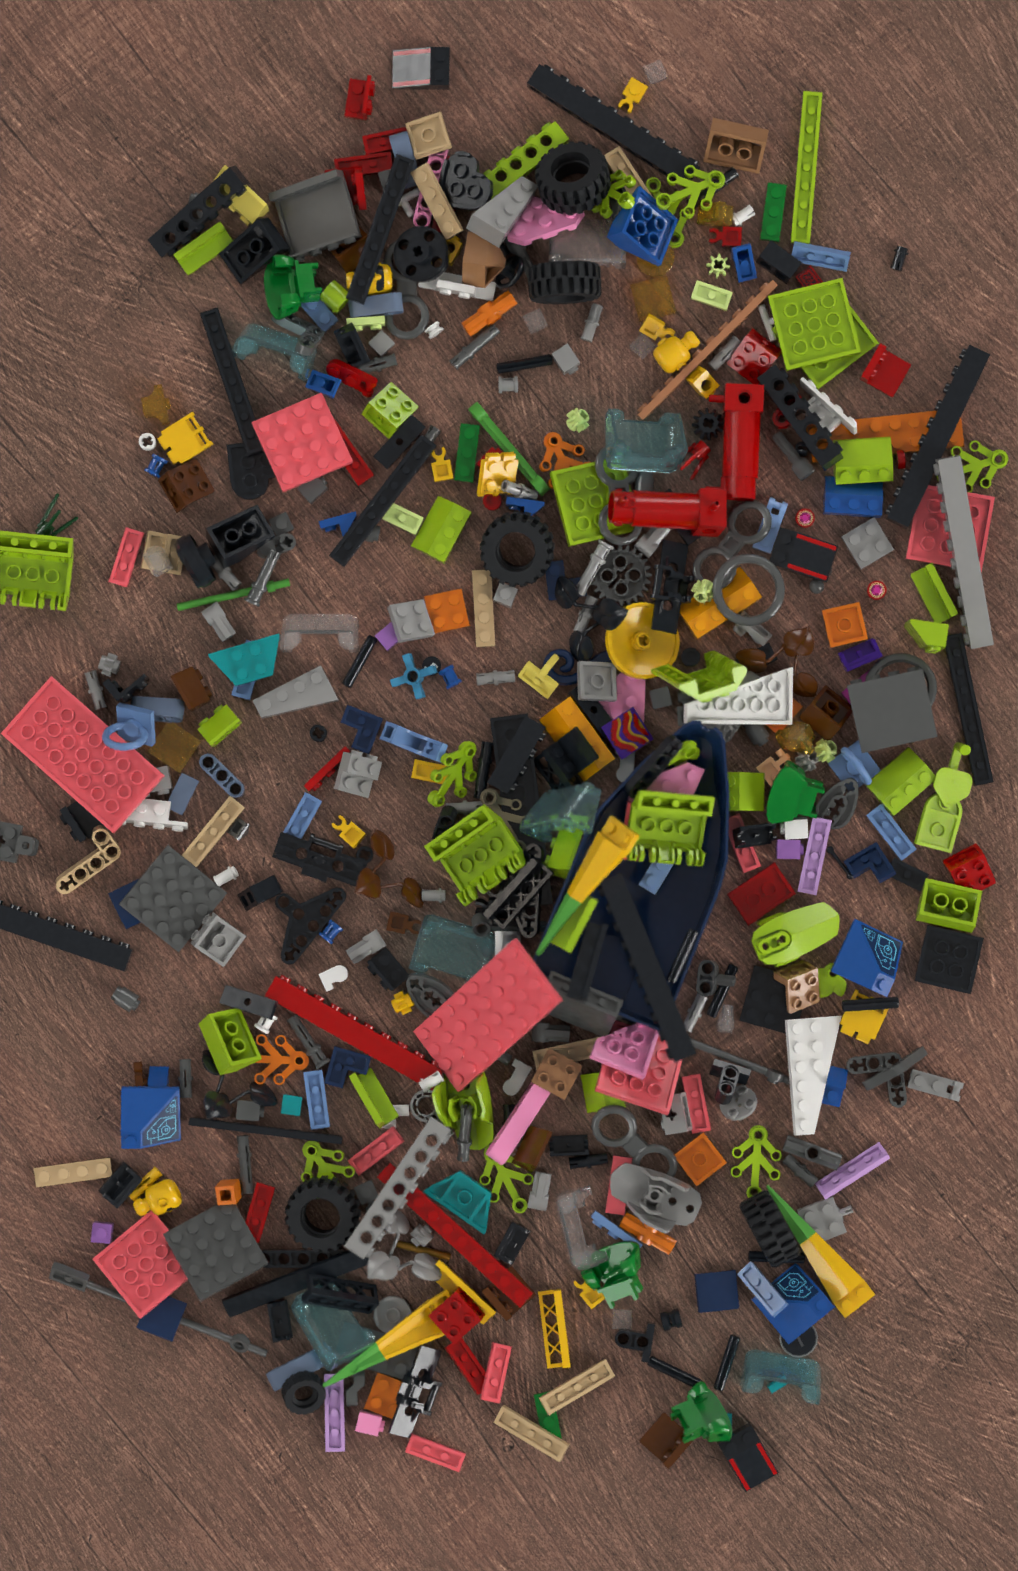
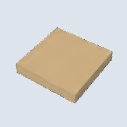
(428, 135)

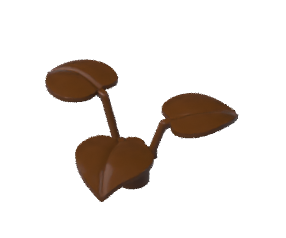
(796, 643)
(369, 883)

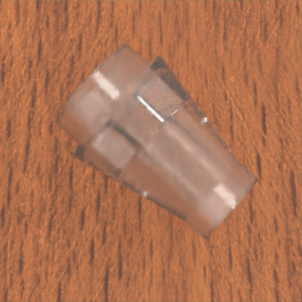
(726, 1019)

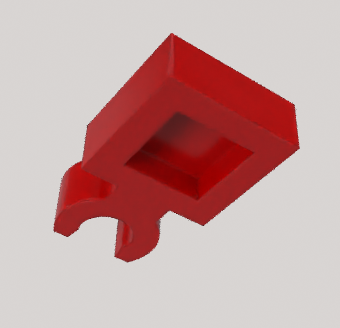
(729, 236)

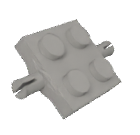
(825, 1218)

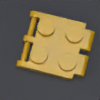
(184, 440)
(494, 471)
(864, 1022)

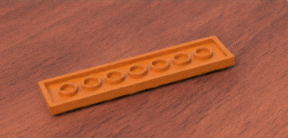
(903, 429)

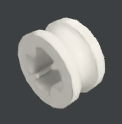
(434, 329)
(148, 447)

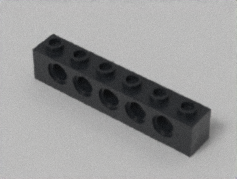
(161, 239)
(826, 457)

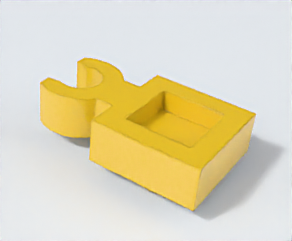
(633, 92)
(654, 328)
(441, 468)
(350, 833)
(589, 1295)

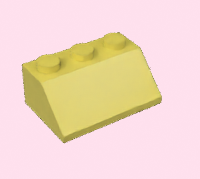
(248, 205)

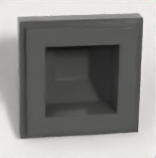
(239, 829)

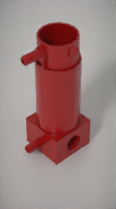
(740, 439)
(700, 512)

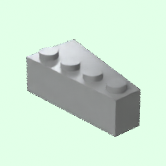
(501, 213)
(300, 693)

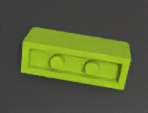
(203, 248)
(934, 593)
(572, 929)
(374, 1098)

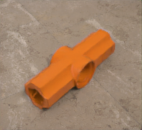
(489, 313)
(647, 1234)

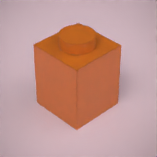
(228, 1192)

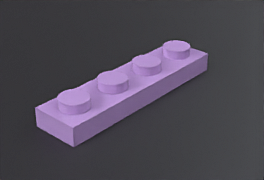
(814, 855)
(852, 1170)
(334, 1415)

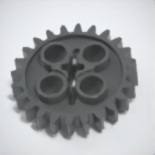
(633, 587)

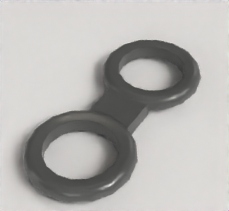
(409, 294)
(613, 485)
(733, 541)
(632, 1141)

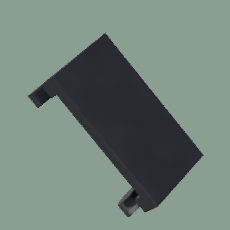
(778, 262)
(351, 345)
(754, 835)
(569, 1145)
(120, 1184)
(512, 1242)
(279, 1320)

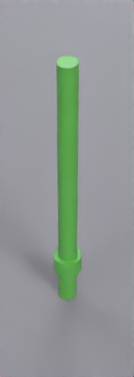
(271, 587)

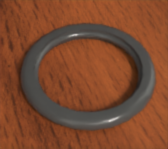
(745, 620)
(910, 659)

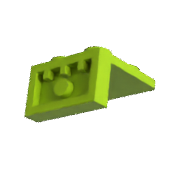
(389, 409)

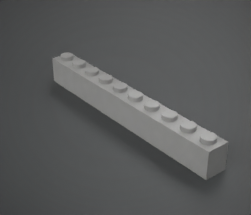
(964, 552)

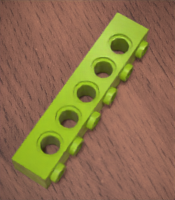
(528, 164)

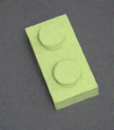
(711, 295)
(373, 322)
(403, 519)

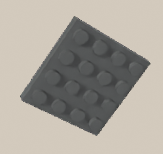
(172, 898)
(215, 1249)

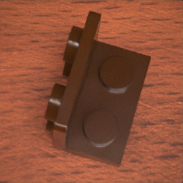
(185, 484)
(500, 1301)
(665, 1440)

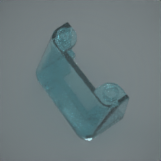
(257, 335)
(644, 444)
(562, 809)
(451, 948)
(331, 1331)
(781, 1368)

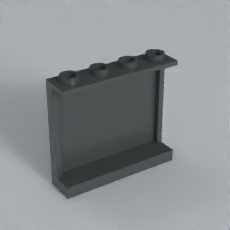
(316, 214)
(892, 709)
(594, 1014)

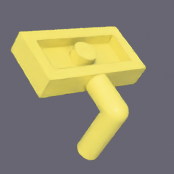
(538, 678)

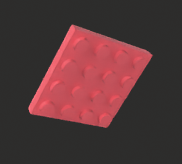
(302, 442)
(927, 534)
(652, 1092)
(142, 1265)

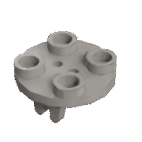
(746, 1100)

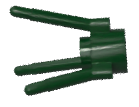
(46, 528)

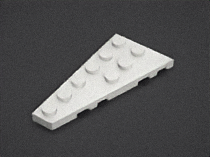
(754, 702)
(809, 1059)

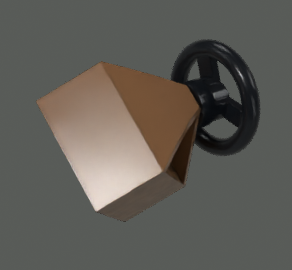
(485, 262)

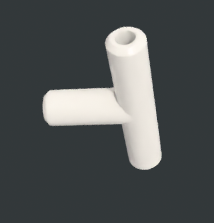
(405, 204)
(768, 322)

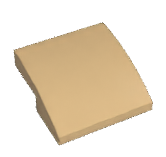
(167, 542)

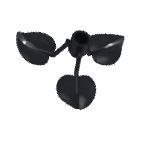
(607, 614)
(218, 1104)

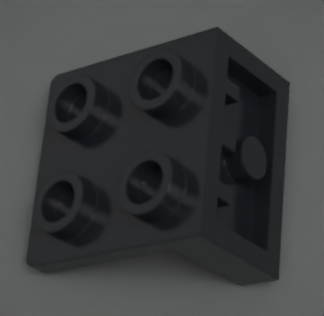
(126, 695)
(570, 754)
(388, 969)

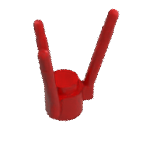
(699, 452)

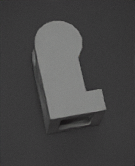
(626, 767)
(513, 1085)

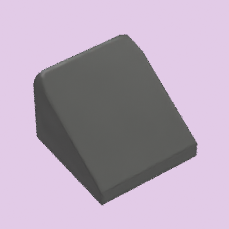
(660, 697)

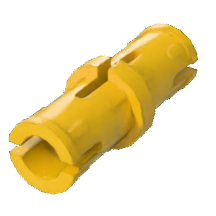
(147, 1181)

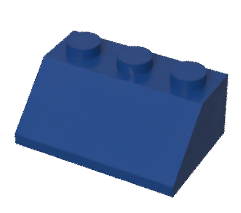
(853, 499)

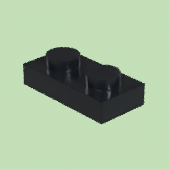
(908, 874)

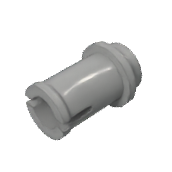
(434, 895)

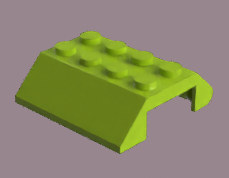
(35, 569)
(718, 679)
(669, 826)
(477, 853)

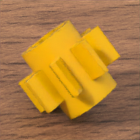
(402, 1003)

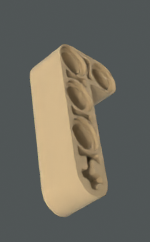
(85, 863)

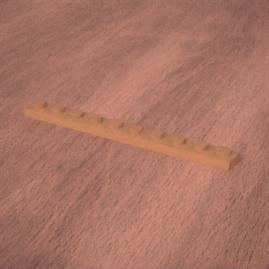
(712, 343)

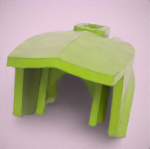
(801, 930)
(448, 1108)

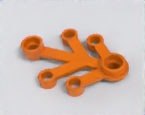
(562, 461)
(277, 1059)

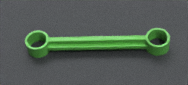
(502, 441)

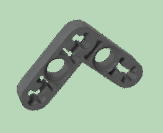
(310, 334)
(883, 1064)
(896, 1069)

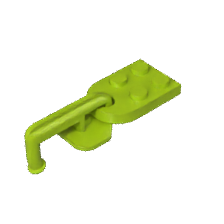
(938, 823)

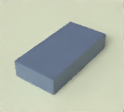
(182, 793)

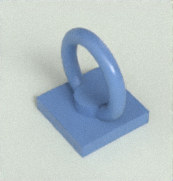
(133, 725)
(855, 765)

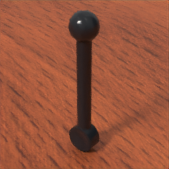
(830, 850)

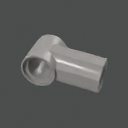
(650, 541)
(216, 617)
(370, 944)
(539, 1195)

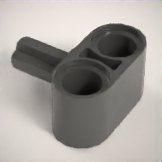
(713, 978)

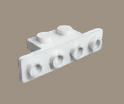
(452, 284)
(830, 414)
(155, 814)

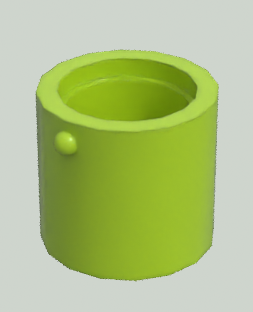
(334, 296)

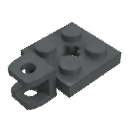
(16, 843)

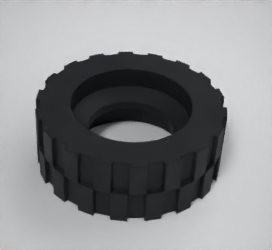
(299, 1380)

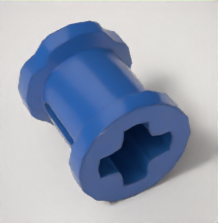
(156, 473)
(449, 677)
(331, 931)

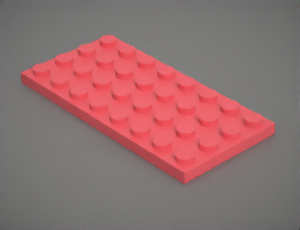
(68, 746)
(487, 1015)

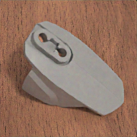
(648, 1195)

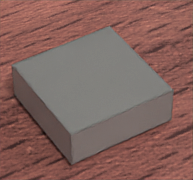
(381, 343)

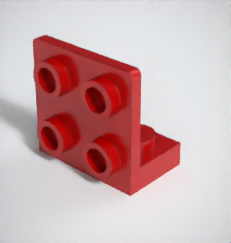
(358, 98)
(355, 185)
(754, 356)
(885, 371)
(970, 868)
(457, 1315)

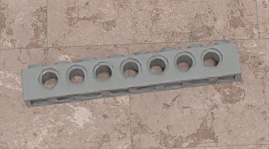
(432, 1128)

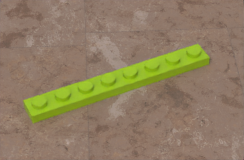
(806, 167)

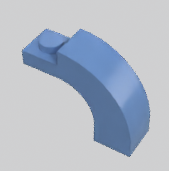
(413, 742)

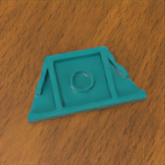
(249, 660)
(463, 1198)

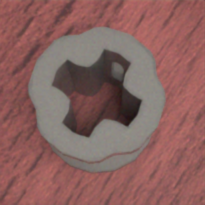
(508, 384)

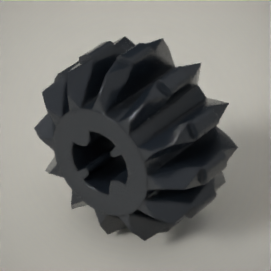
(706, 430)

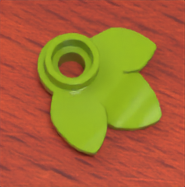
(688, 751)
(829, 983)

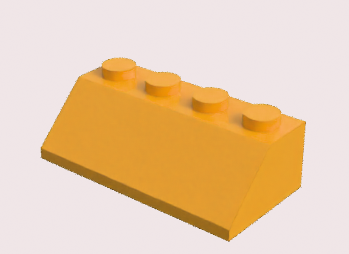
(705, 617)
(564, 719)

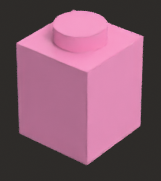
(369, 1423)

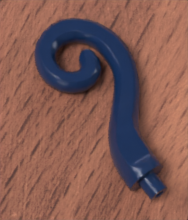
(566, 680)

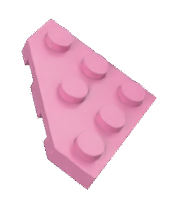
(541, 222)
(629, 694)
(679, 779)
(627, 1049)

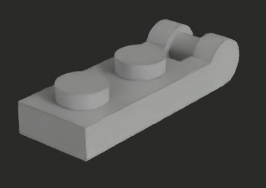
(934, 1084)

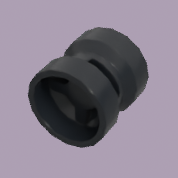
(675, 1318)

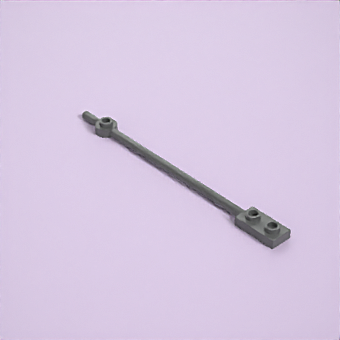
(774, 1076)
(80, 1281)

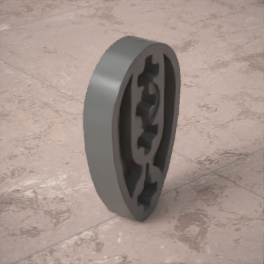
(837, 792)
(427, 983)

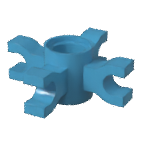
(410, 666)

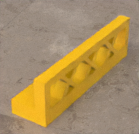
(451, 1281)
(561, 1329)

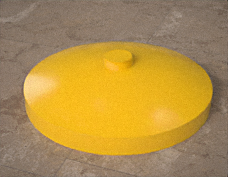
(638, 648)

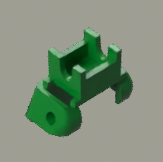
(288, 287)
(792, 795)
(617, 1273)
(702, 1416)

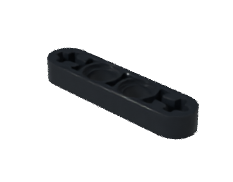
(651, 765)

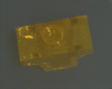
(718, 215)
(156, 405)
(796, 738)

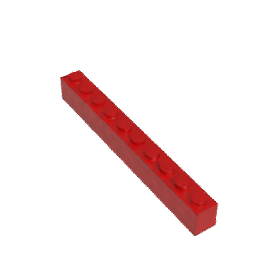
(350, 1030)
(462, 1241)

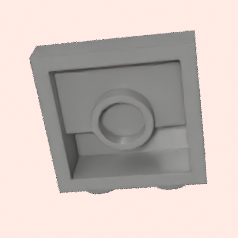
(357, 773)
(217, 939)

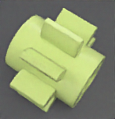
(718, 260)
(577, 420)
(703, 590)
(825, 750)

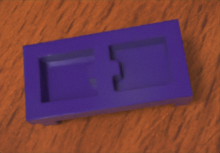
(860, 655)

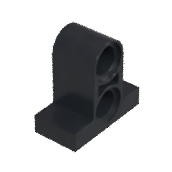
(260, 892)
(722, 1070)
(632, 1341)

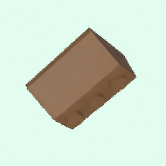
(736, 145)

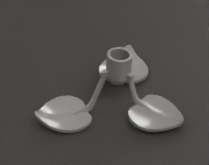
(386, 1266)

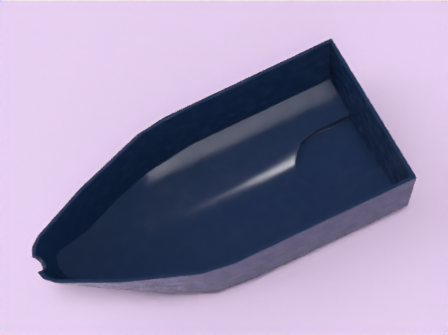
(680, 902)

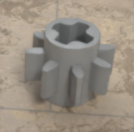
(109, 664)
(806, 761)
(421, 1235)

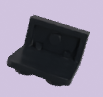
(79, 821)

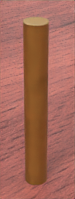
(420, 1249)

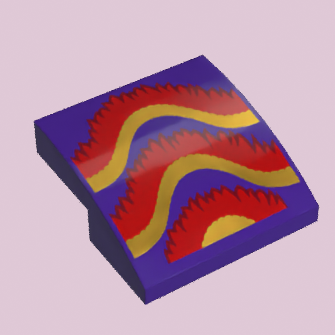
(627, 733)

